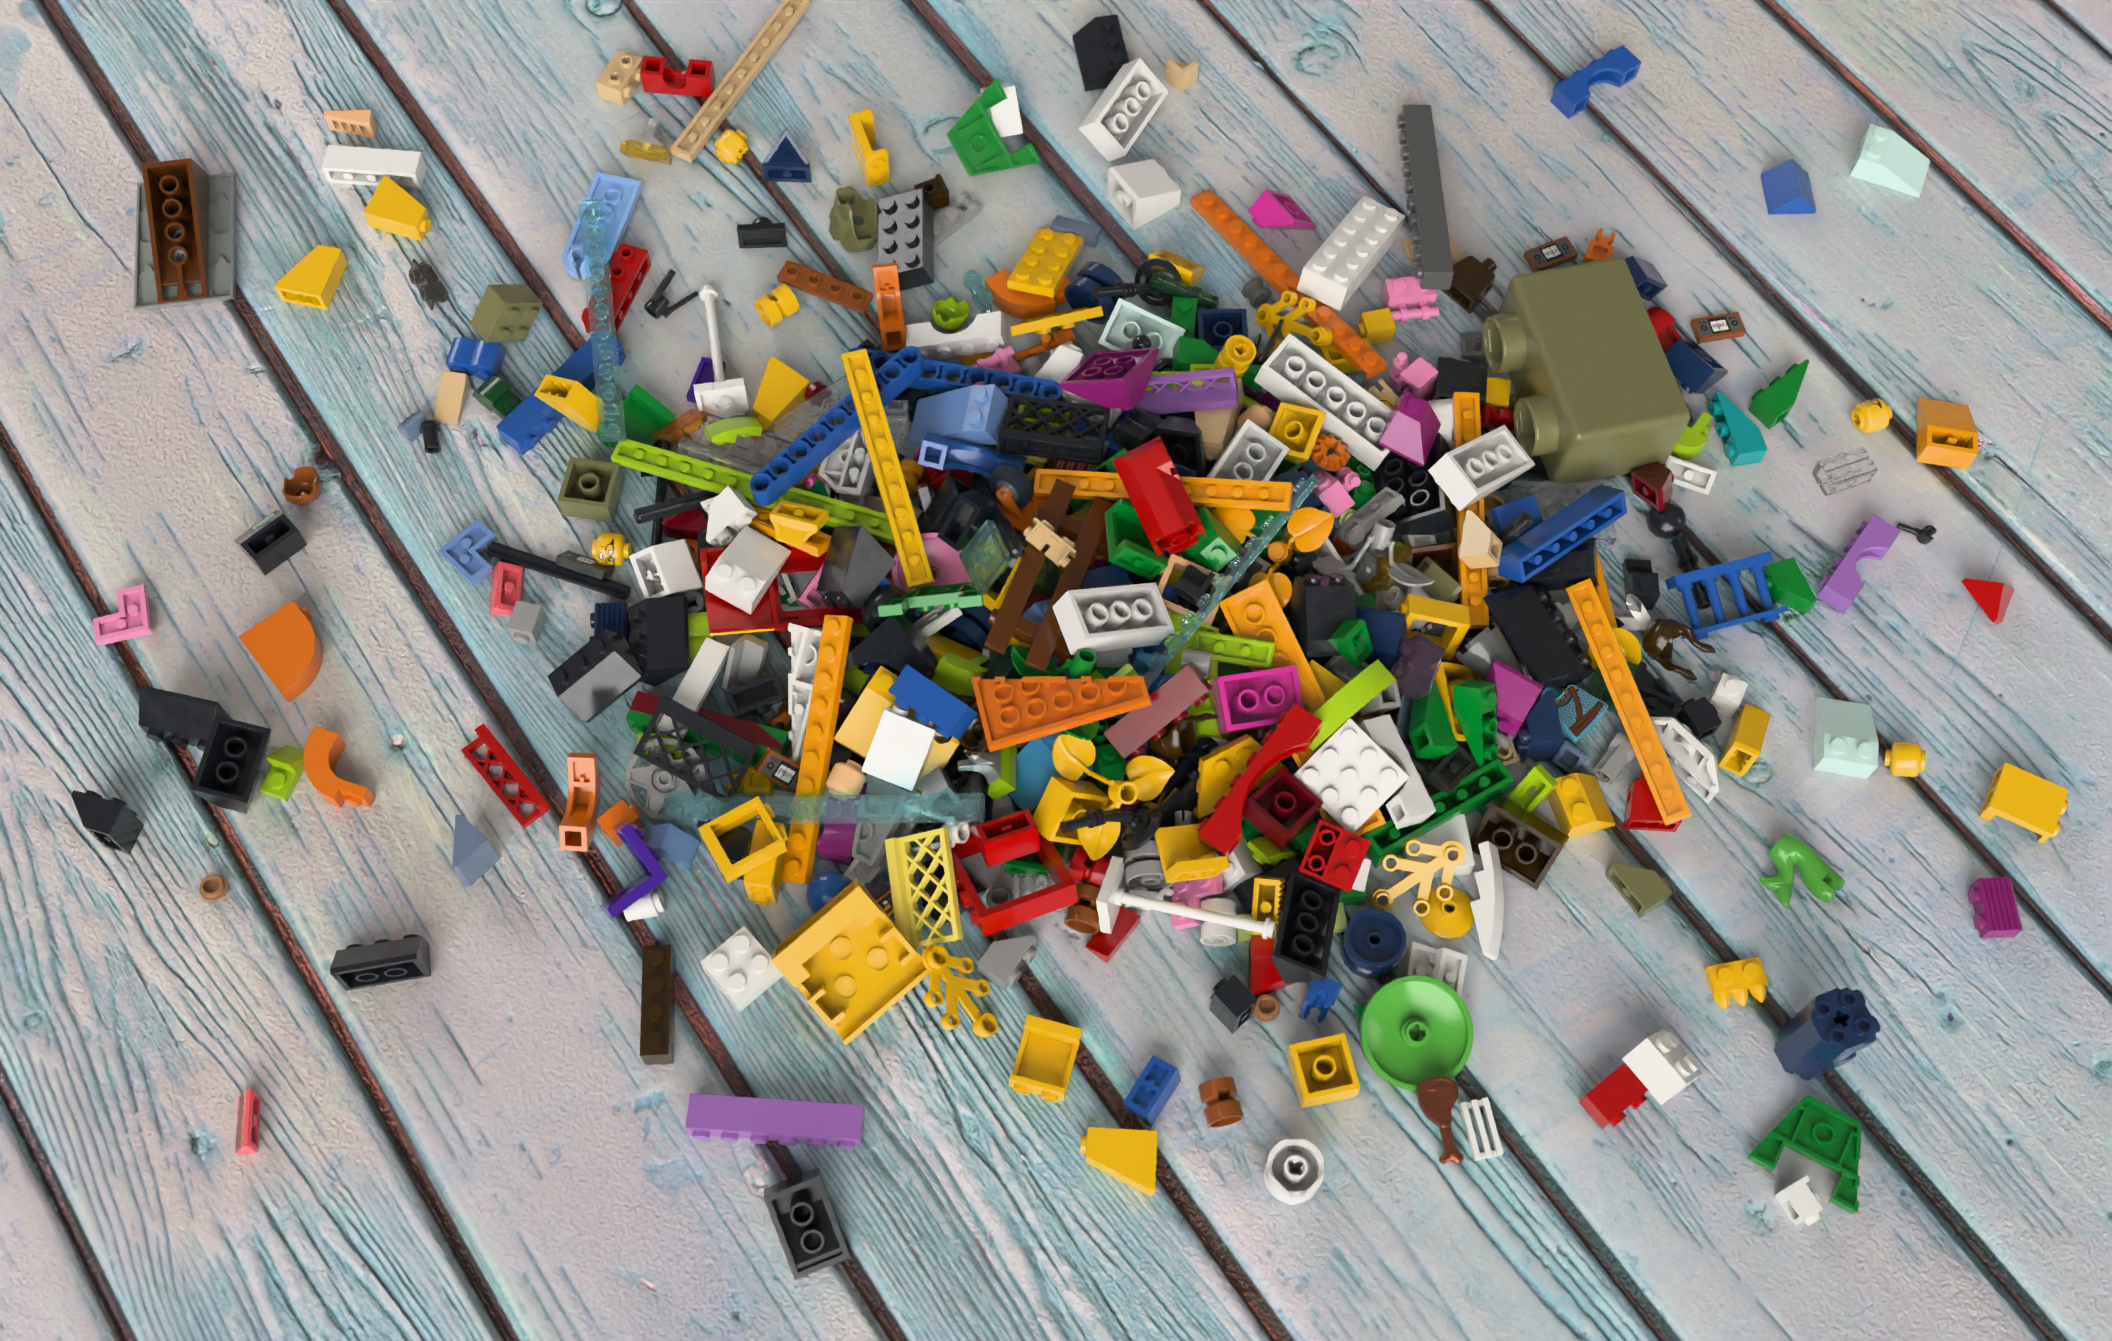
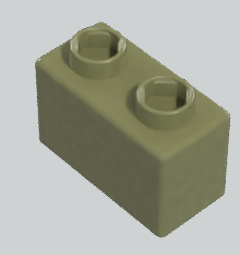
(1585, 372)

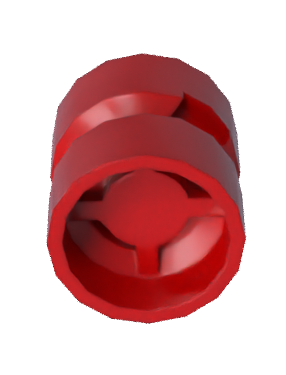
(1080, 871)

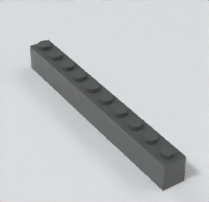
(1425, 198)

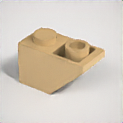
(1479, 544)

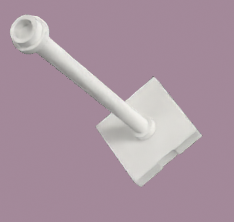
(723, 396)
(1114, 894)

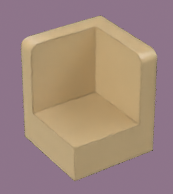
(1181, 75)

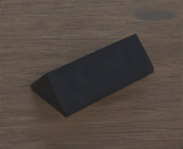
(1305, 928)

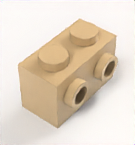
(620, 78)

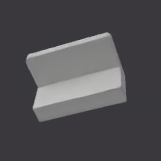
(745, 660)

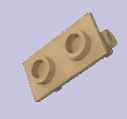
(1059, 547)

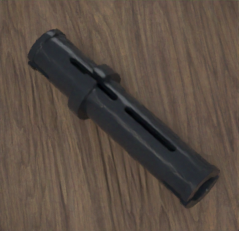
(1688, 563)

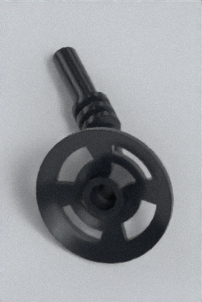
(1143, 290)
(1132, 823)

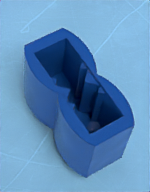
(475, 358)

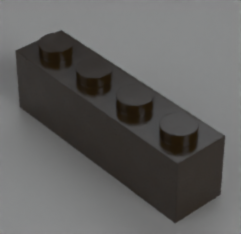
(658, 1004)

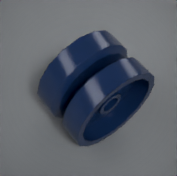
(1081, 290)
(970, 628)
(1373, 943)

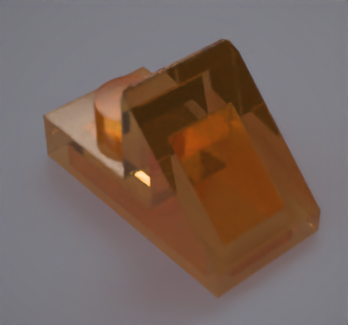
(681, 427)

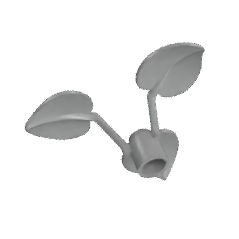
(1377, 542)

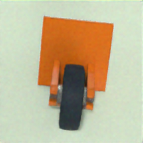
(1016, 496)

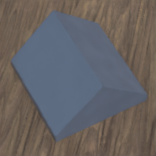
(471, 852)

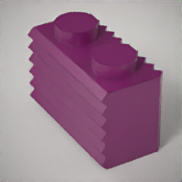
(1994, 907)

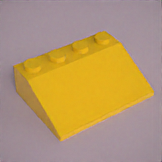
(865, 717)

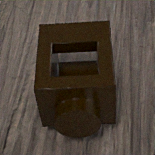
(936, 191)

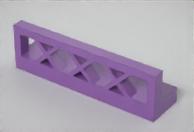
(1188, 396)

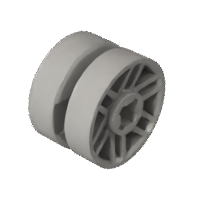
(1145, 868)

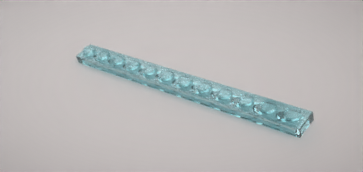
(602, 321)
(1224, 583)
(836, 809)

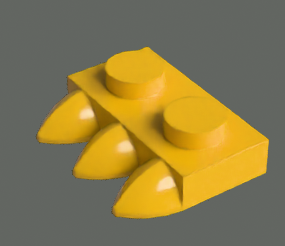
(1737, 979)

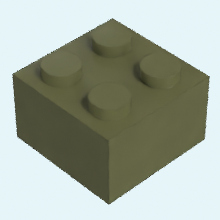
(506, 313)
(591, 489)

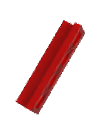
(512, 769)

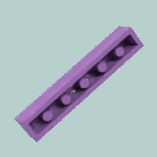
(775, 1120)

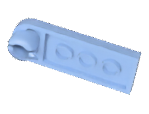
(619, 201)

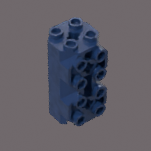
(1826, 1033)

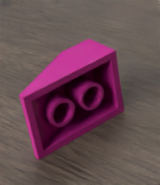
(1254, 698)

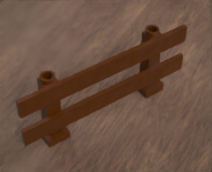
(1088, 538)

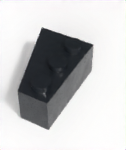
(1180, 790)

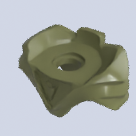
(850, 205)

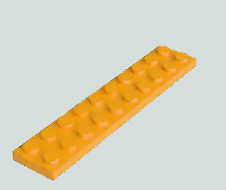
(1259, 616)

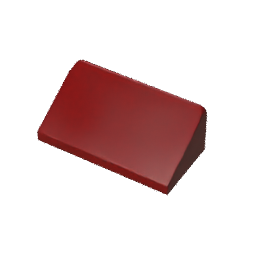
(1105, 944)

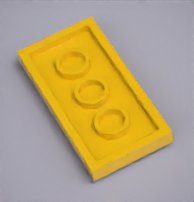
(1045, 262)

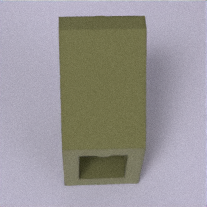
(1445, 586)

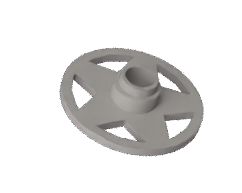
(660, 782)

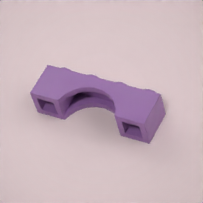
(1845, 584)

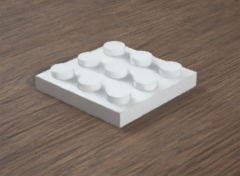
(1351, 776)

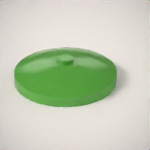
(1415, 1031)

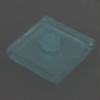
(985, 556)

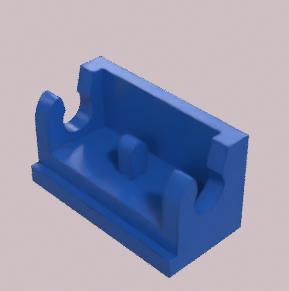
(1321, 996)
(1152, 1090)

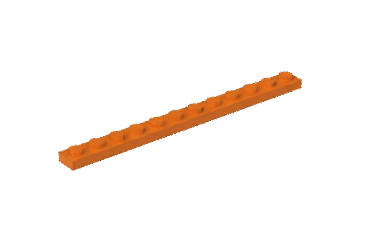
(1283, 279)

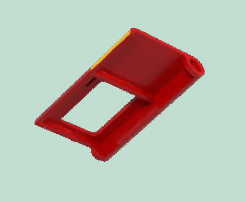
(768, 615)

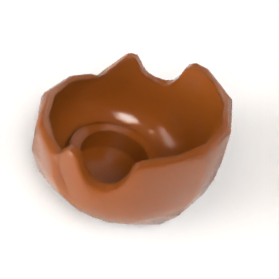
(303, 487)

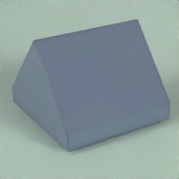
(411, 425)
(1570, 757)

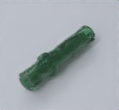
(1180, 289)

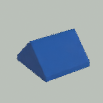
(1788, 190)

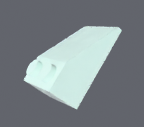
(1890, 161)
(1130, 320)
(1845, 738)

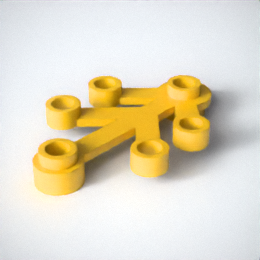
(1268, 316)
(1422, 873)
(937, 962)

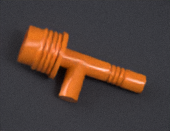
(1057, 338)

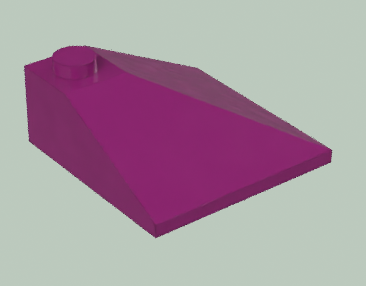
(1112, 377)

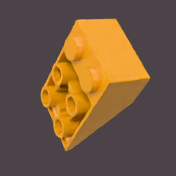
(1945, 434)

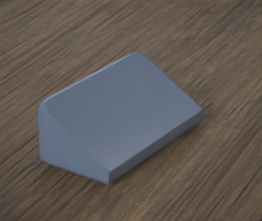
(1066, 225)

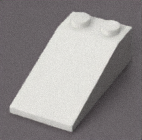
(1480, 467)

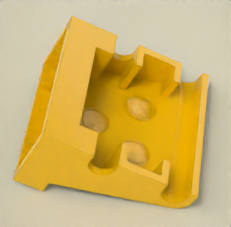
(850, 961)

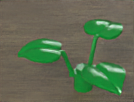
(1081, 665)

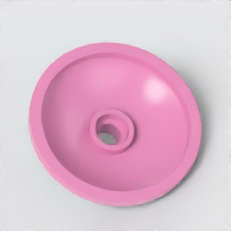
(943, 562)

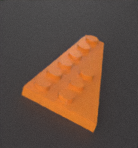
(1044, 705)

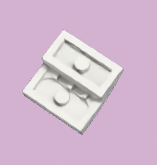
(1438, 964)

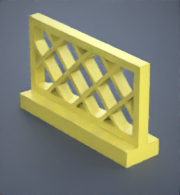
(907, 892)

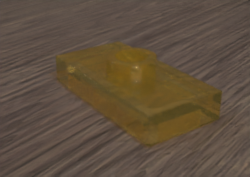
(1383, 581)

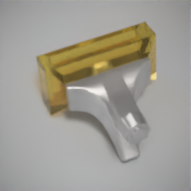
(648, 145)

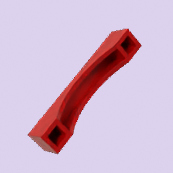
(1292, 736)

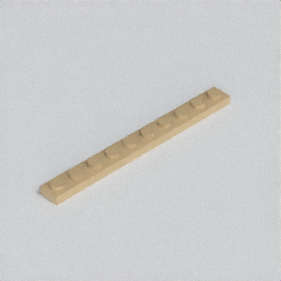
(739, 79)

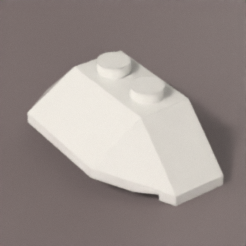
(849, 467)
(1689, 757)

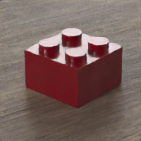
(1281, 808)

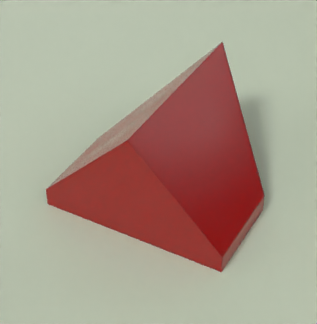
(1991, 597)

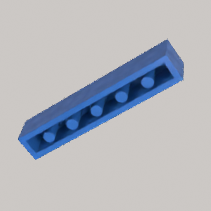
(534, 417)
(1561, 533)

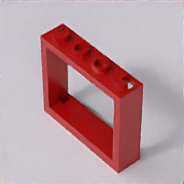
(1019, 909)

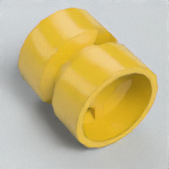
(775, 306)
(1236, 353)

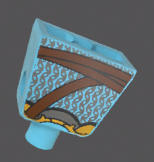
(1577, 712)

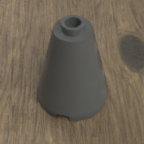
(1485, 649)

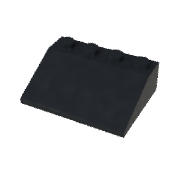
(1426, 505)
(1540, 636)

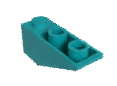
(1739, 435)

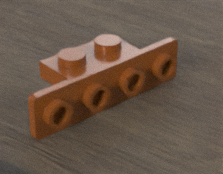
(825, 287)

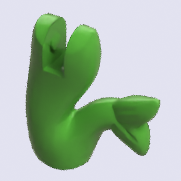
(1815, 872)

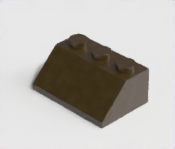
(1523, 841)

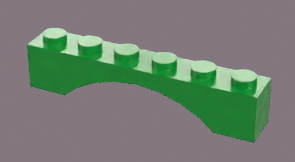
(1197, 351)

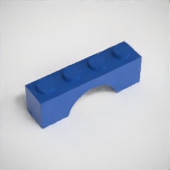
(1614, 68)
(950, 453)

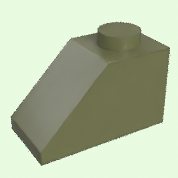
(1639, 887)

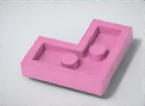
(131, 620)
(1190, 893)

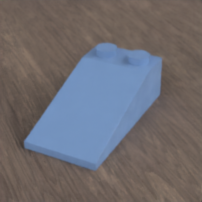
(962, 414)

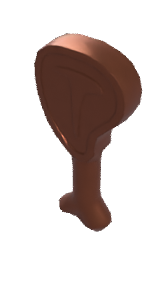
(1436, 1099)

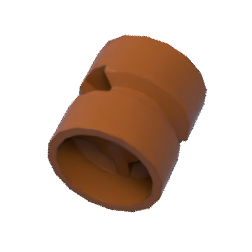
(1084, 915)
(1220, 1112)

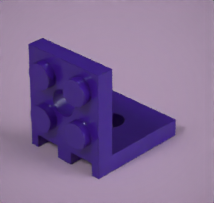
(647, 859)

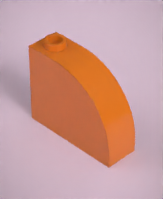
(286, 649)

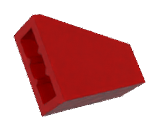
(1262, 973)

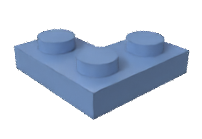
(464, 552)

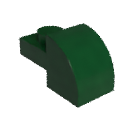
(497, 396)

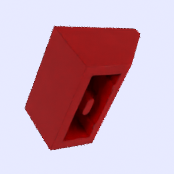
(1006, 837)

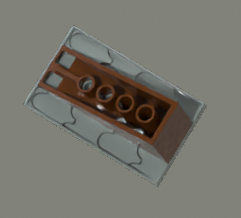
(184, 236)

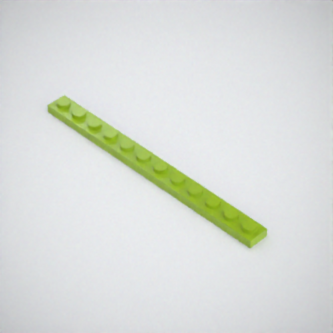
(717, 478)

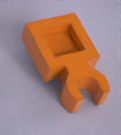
(1599, 248)

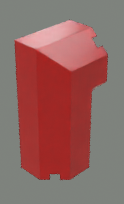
(1159, 497)

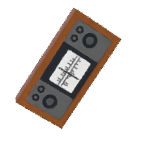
(1550, 254)
(1717, 327)
(778, 769)

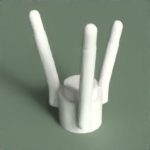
(958, 833)

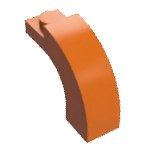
(1020, 303)
(889, 306)
(320, 763)
(582, 807)

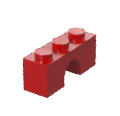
(661, 78)

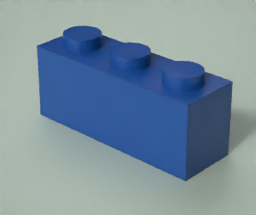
(932, 703)

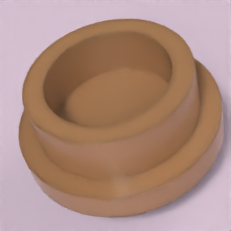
(214, 887)
(1267, 1008)

